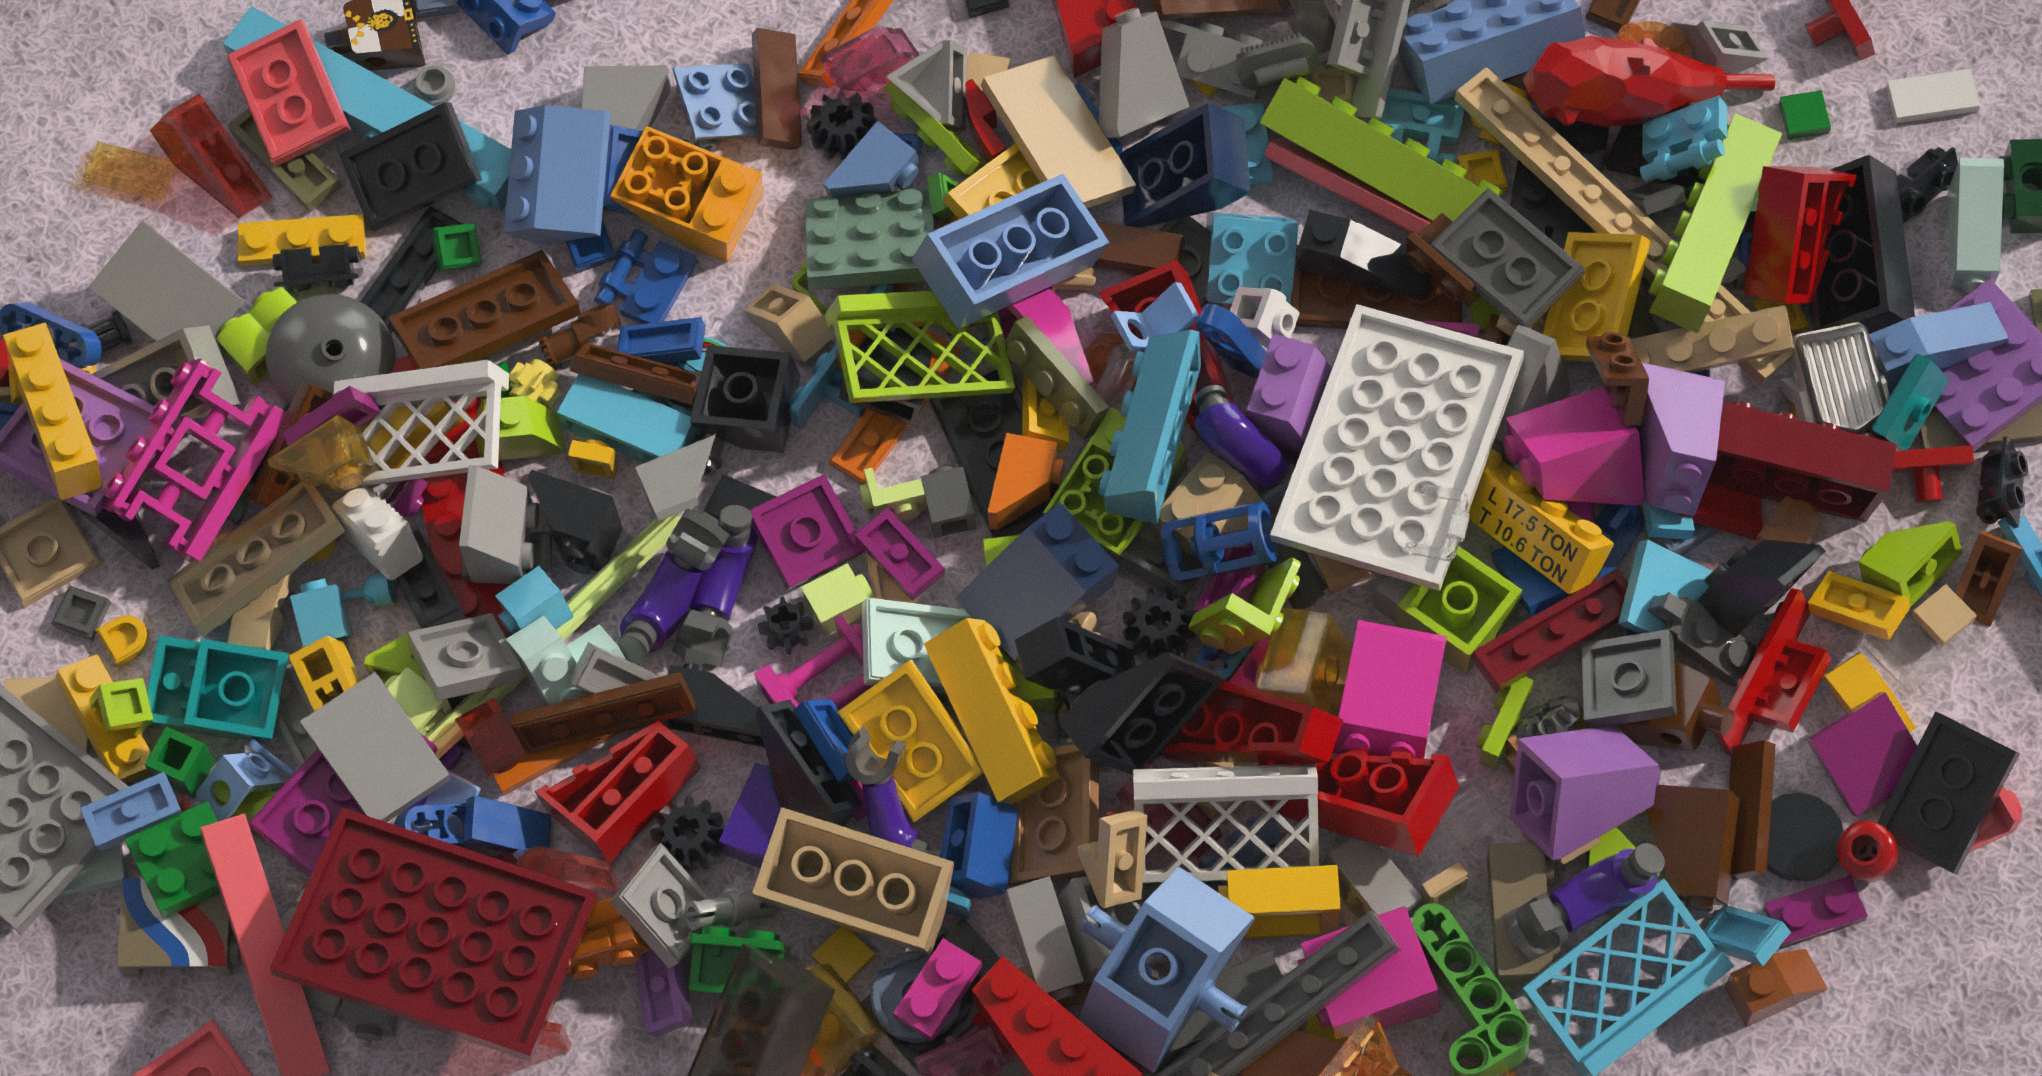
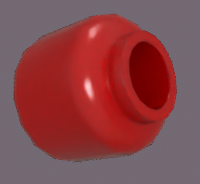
(1867, 835)

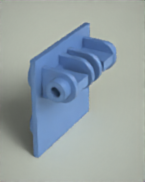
(717, 102)

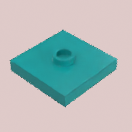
(1910, 402)

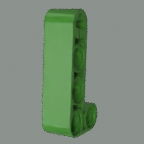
(1466, 986)

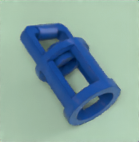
(1209, 544)

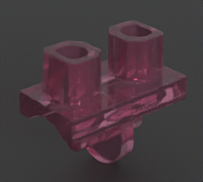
(967, 1056)

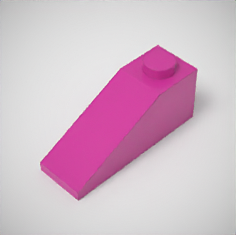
(1054, 321)

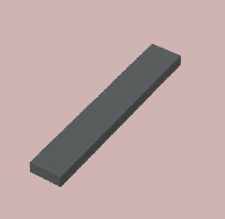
(1290, 1001)

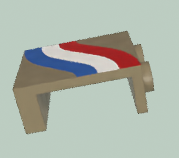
(188, 939)

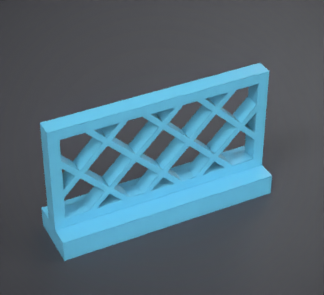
(1652, 1009)

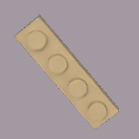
(1719, 342)

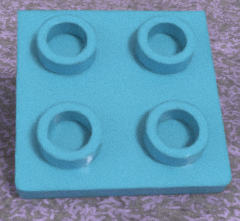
(1250, 254)

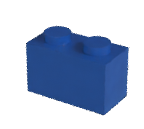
(980, 843)

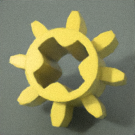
(535, 382)

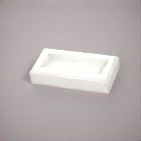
(1933, 96)

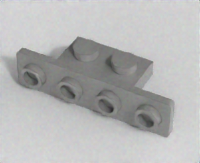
(1368, 46)
(1211, 56)

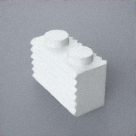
(377, 531)

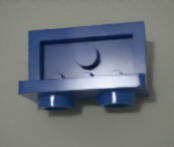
(508, 19)

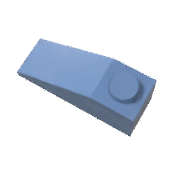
(1939, 336)

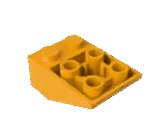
(689, 192)

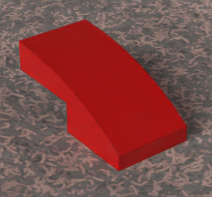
(982, 120)

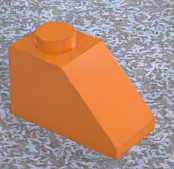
(1023, 478)

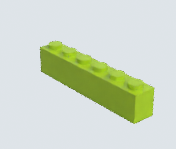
(1371, 152)
(1713, 226)

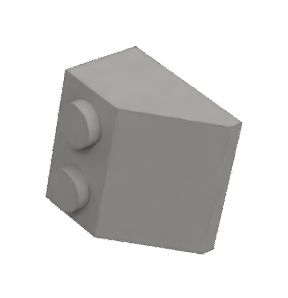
(497, 527)

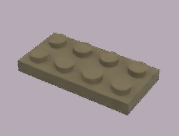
(255, 557)

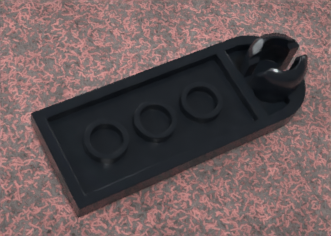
(1540, 203)

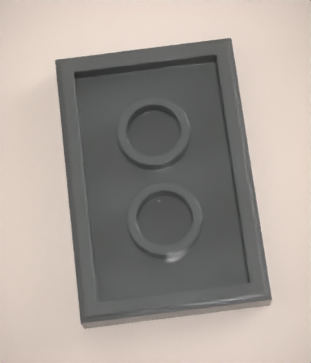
(1508, 259)

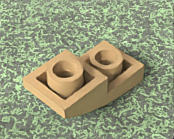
(260, 620)

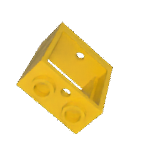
(1286, 900)

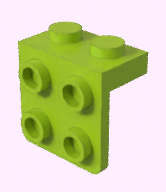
(1236, 623)

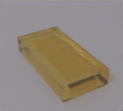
(129, 171)

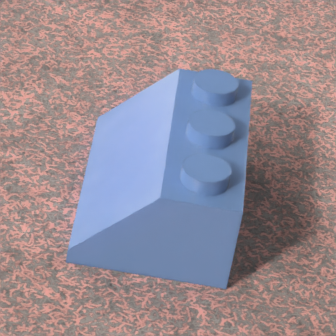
(557, 174)

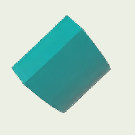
(216, 688)

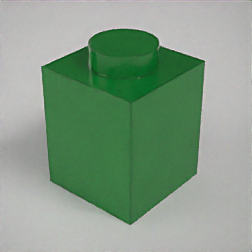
(183, 761)

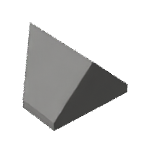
(1723, 45)
(937, 82)
(674, 478)

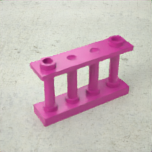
(785, 686)

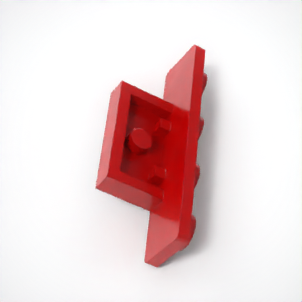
(1779, 676)

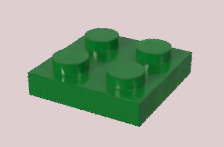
(176, 860)

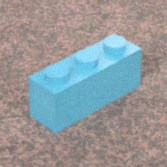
(625, 419)

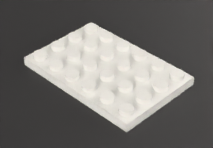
(1395, 414)

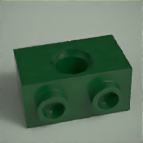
(2021, 167)

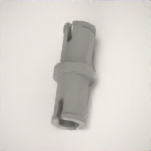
(727, 909)

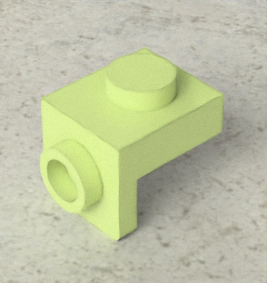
(902, 499)

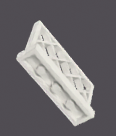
(426, 389)
(1232, 785)

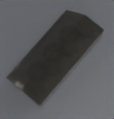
(763, 1019)

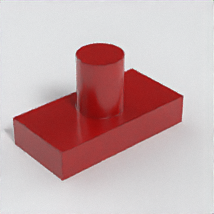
(1839, 20)
(1927, 466)

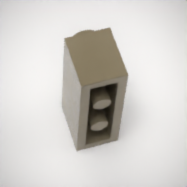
(1515, 877)

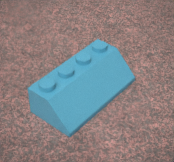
(1152, 426)

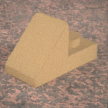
(1117, 858)

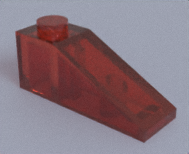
(209, 157)

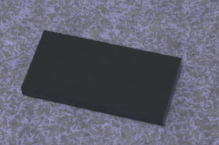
(976, 435)

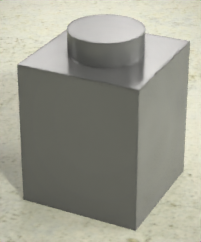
(948, 501)

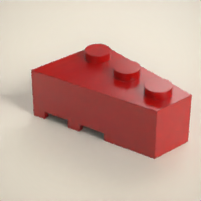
(1791, 231)
(621, 791)

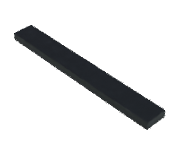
(401, 278)

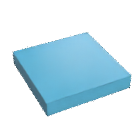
(1657, 573)

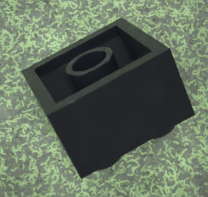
(746, 397)
(579, 520)
(1756, 581)

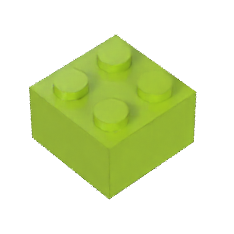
(1467, 609)

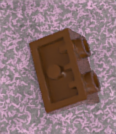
(1426, 259)
(1621, 374)

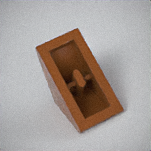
(1987, 575)

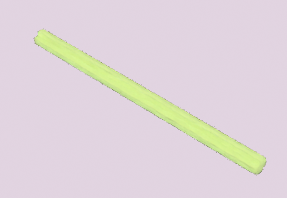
(582, 606)

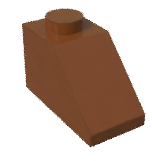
(1775, 986)

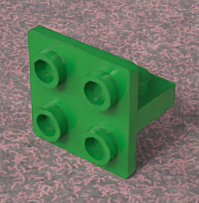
(716, 953)

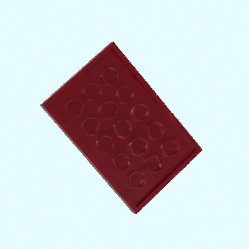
(435, 934)

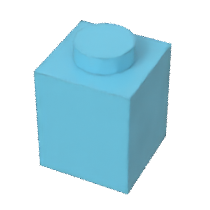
(530, 599)
(320, 612)

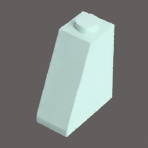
(1975, 222)

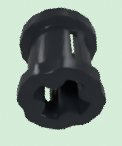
(113, 322)

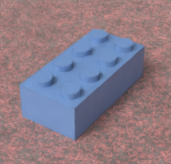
(1466, 36)
(1010, 250)

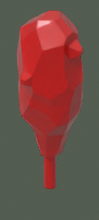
(1625, 81)

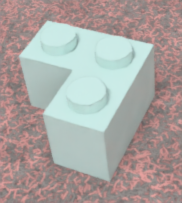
(551, 662)

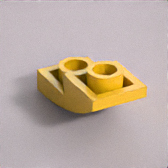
(1857, 682)

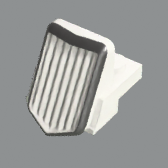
(1837, 378)

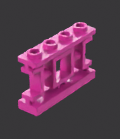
(225, 479)

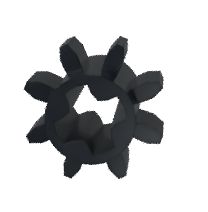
(797, 626)

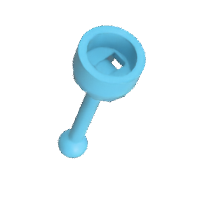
(376, 591)

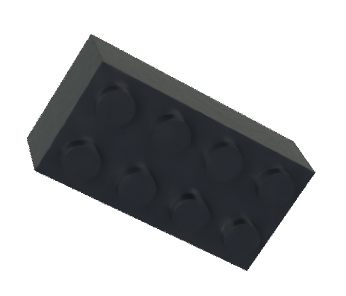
(1867, 260)

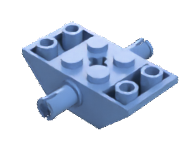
(1178, 924)

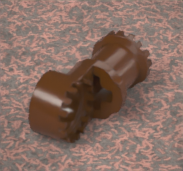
(566, 343)

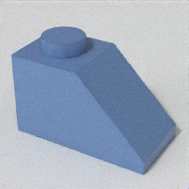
(875, 165)

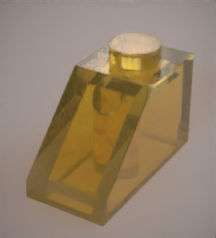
(327, 457)

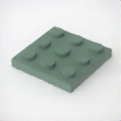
(866, 238)

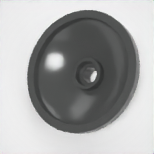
(304, 330)

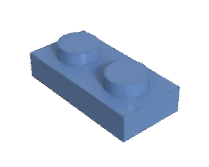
(130, 811)

